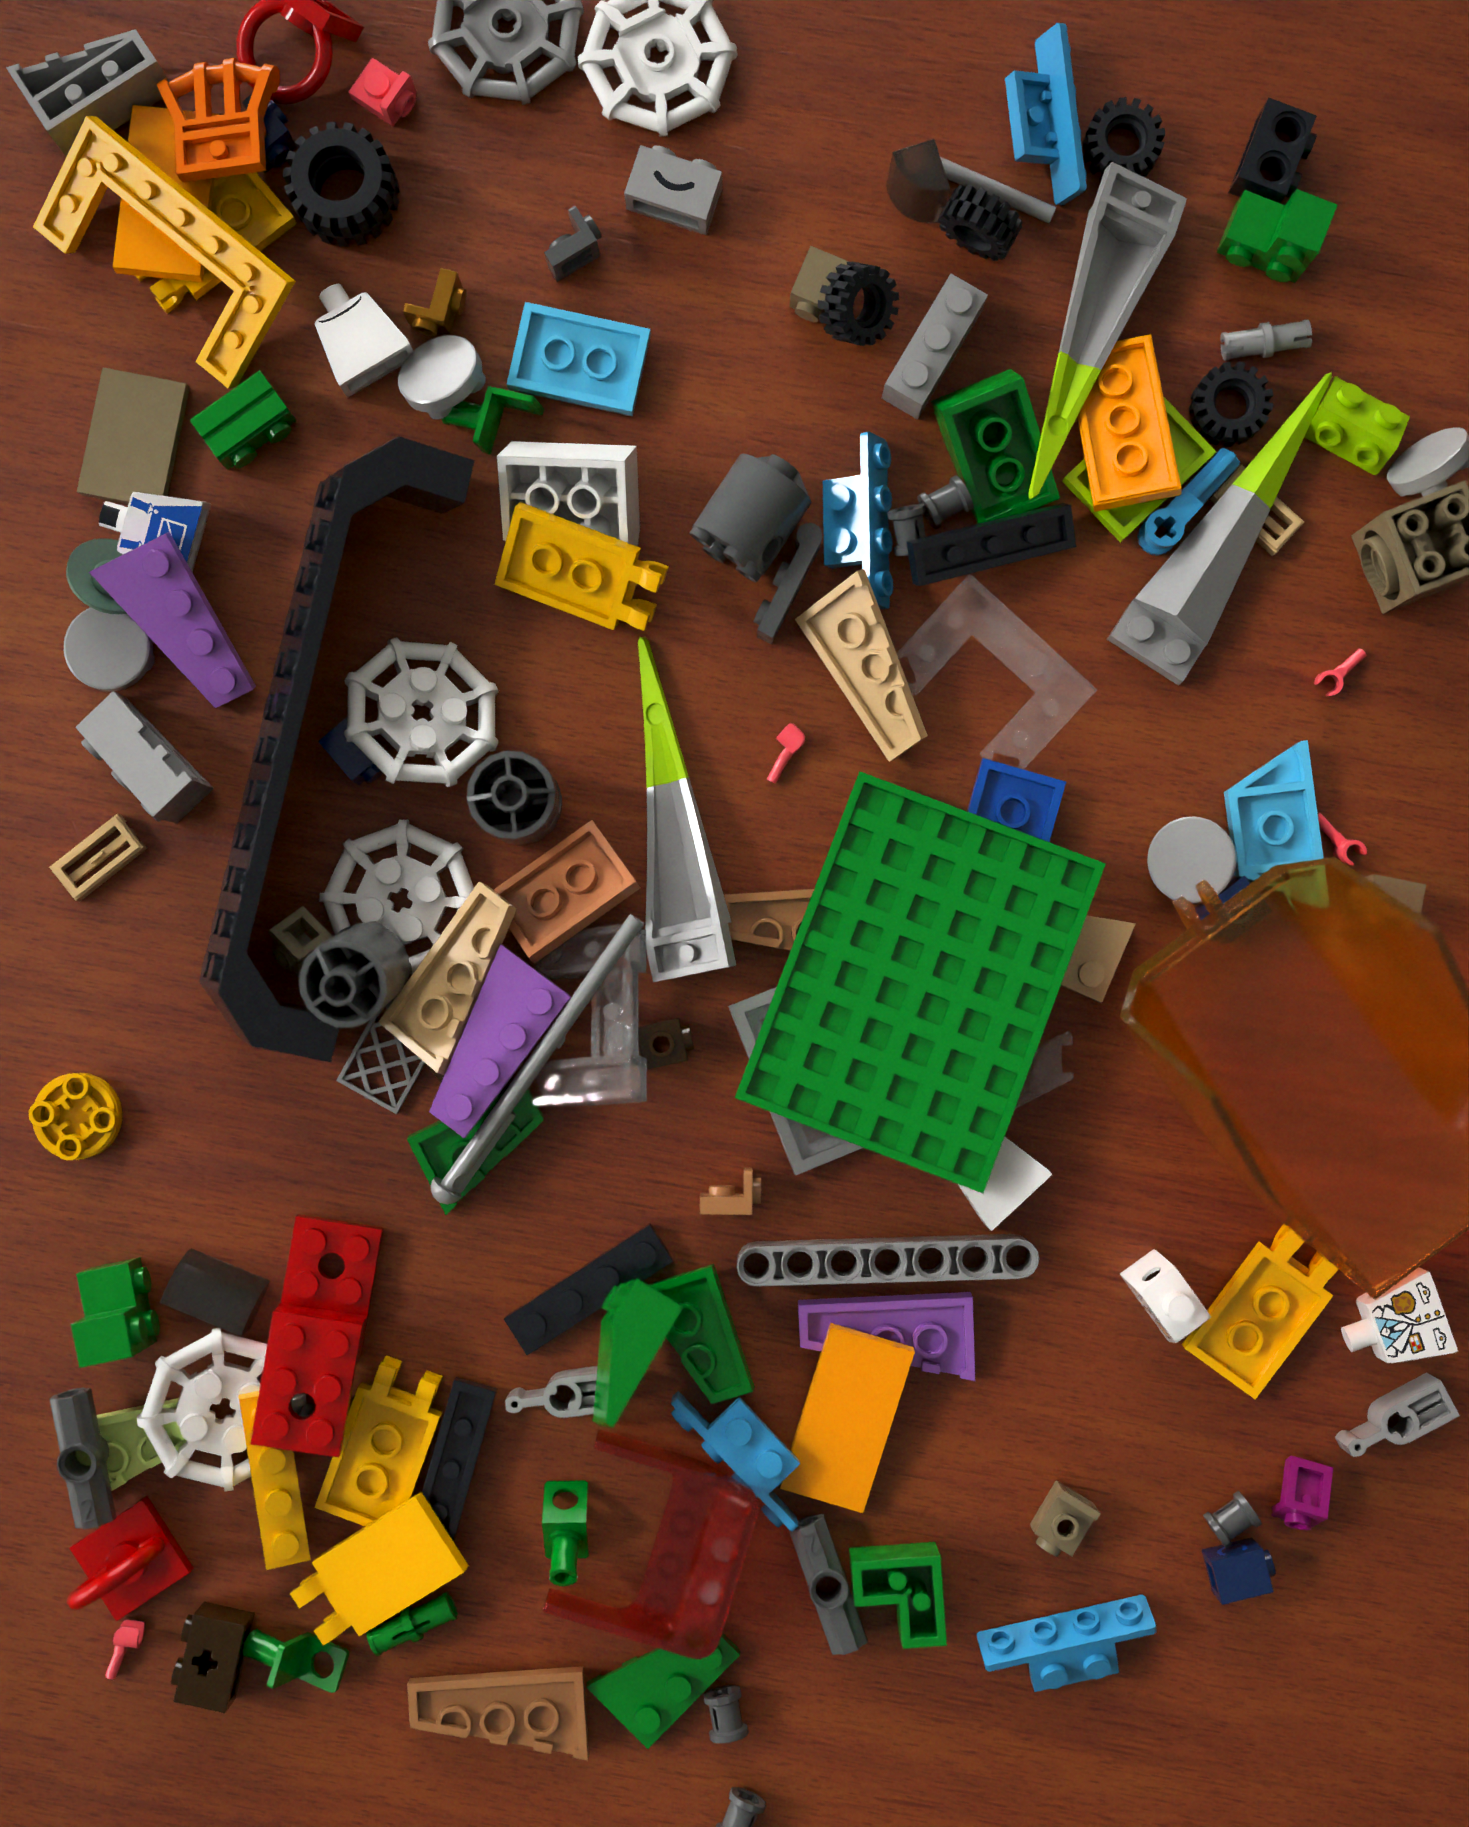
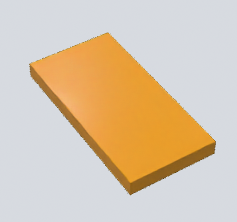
(139, 244)
(1128, 430)
(847, 1417)

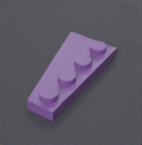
(171, 608)
(500, 1033)
(934, 1324)

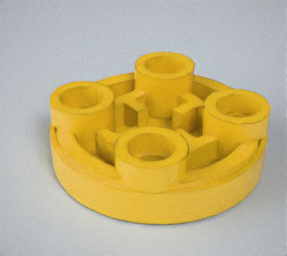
(76, 1116)

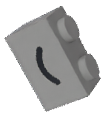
(673, 189)

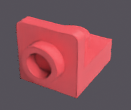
(384, 92)

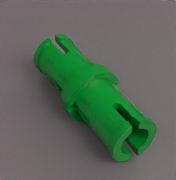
(412, 1624)

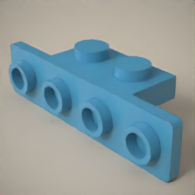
(1046, 115)
(858, 518)
(748, 1448)
(1068, 1644)

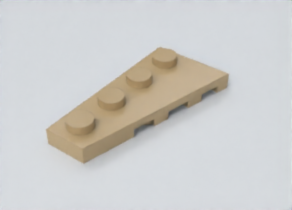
(446, 984)

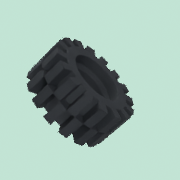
(1129, 118)
(980, 222)
(840, 302)
(1248, 386)

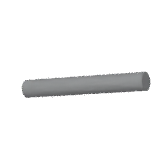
(1017, 199)

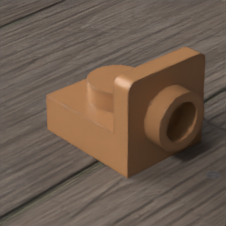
(724, 1200)

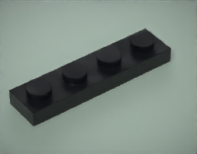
(991, 544)
(587, 1289)
(458, 1450)

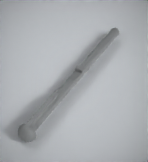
(450, 1188)

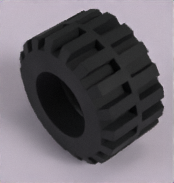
(336, 151)

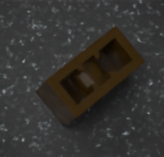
(207, 1682)

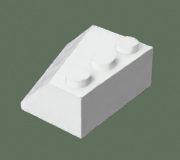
(573, 481)

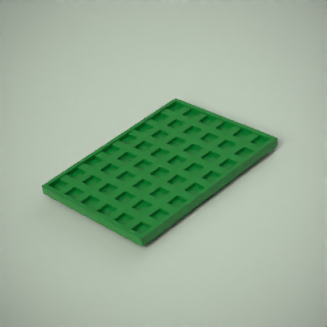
(920, 981)

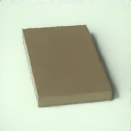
(132, 436)

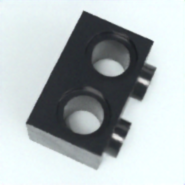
(1270, 153)

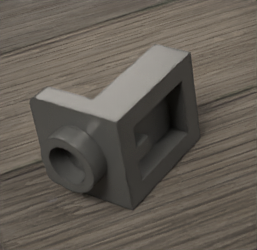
(572, 252)

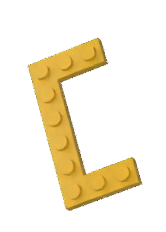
(107, 160)

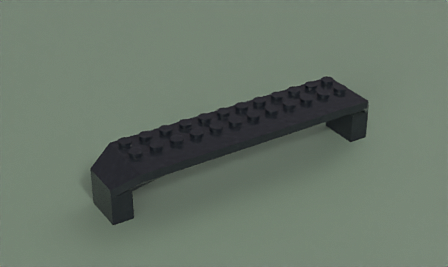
(393, 470)

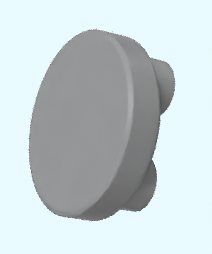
(441, 375)
(1430, 462)
(107, 650)
(1187, 854)

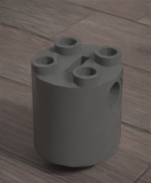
(752, 513)
(514, 798)
(354, 974)

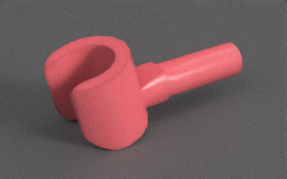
(1341, 671)
(792, 739)
(1340, 843)
(128, 1635)

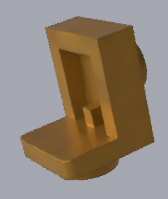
(446, 302)

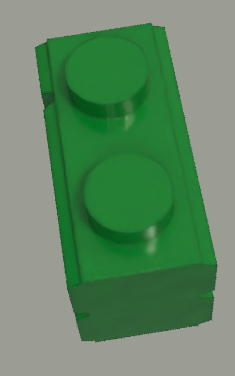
(244, 421)

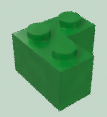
(1277, 235)
(115, 1312)
(905, 1577)

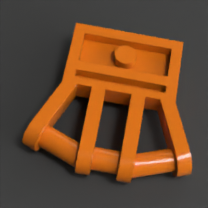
(225, 142)

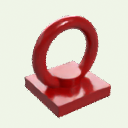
(313, 17)
(128, 1561)

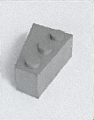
(92, 82)
(142, 759)

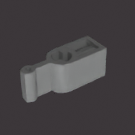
(581, 1403)
(1421, 1407)

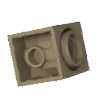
(1417, 547)

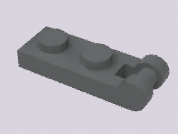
(789, 580)

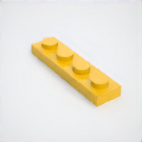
(275, 1496)

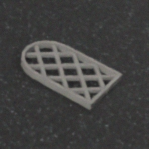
(368, 1093)

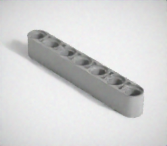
(907, 1266)

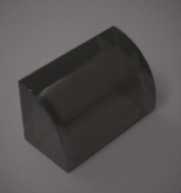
(918, 182)
(215, 1292)

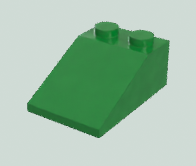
(994, 445)
(629, 1339)

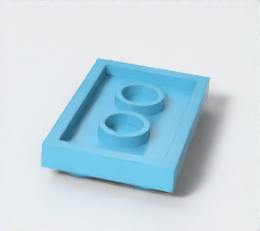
(578, 359)

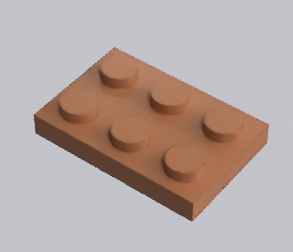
(565, 891)

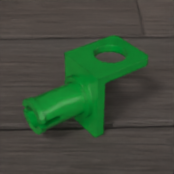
(487, 416)
(565, 1531)
(295, 1659)

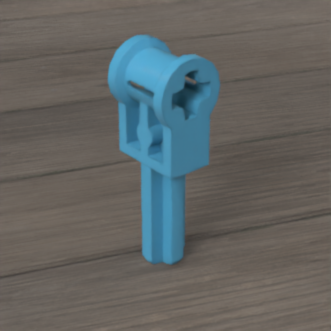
(1187, 504)

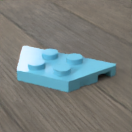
(1275, 814)

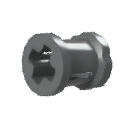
(946, 502)
(907, 525)
(1232, 1519)
(725, 1714)
(742, 1808)

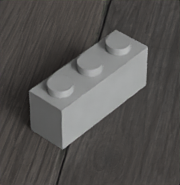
(934, 346)

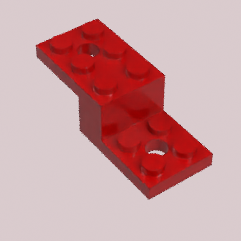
(317, 1336)

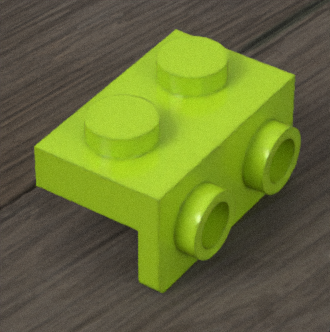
(1357, 426)

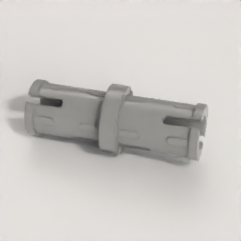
(1266, 339)

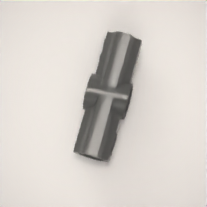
(86, 1485)
(835, 1608)

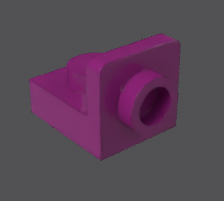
(1304, 1493)

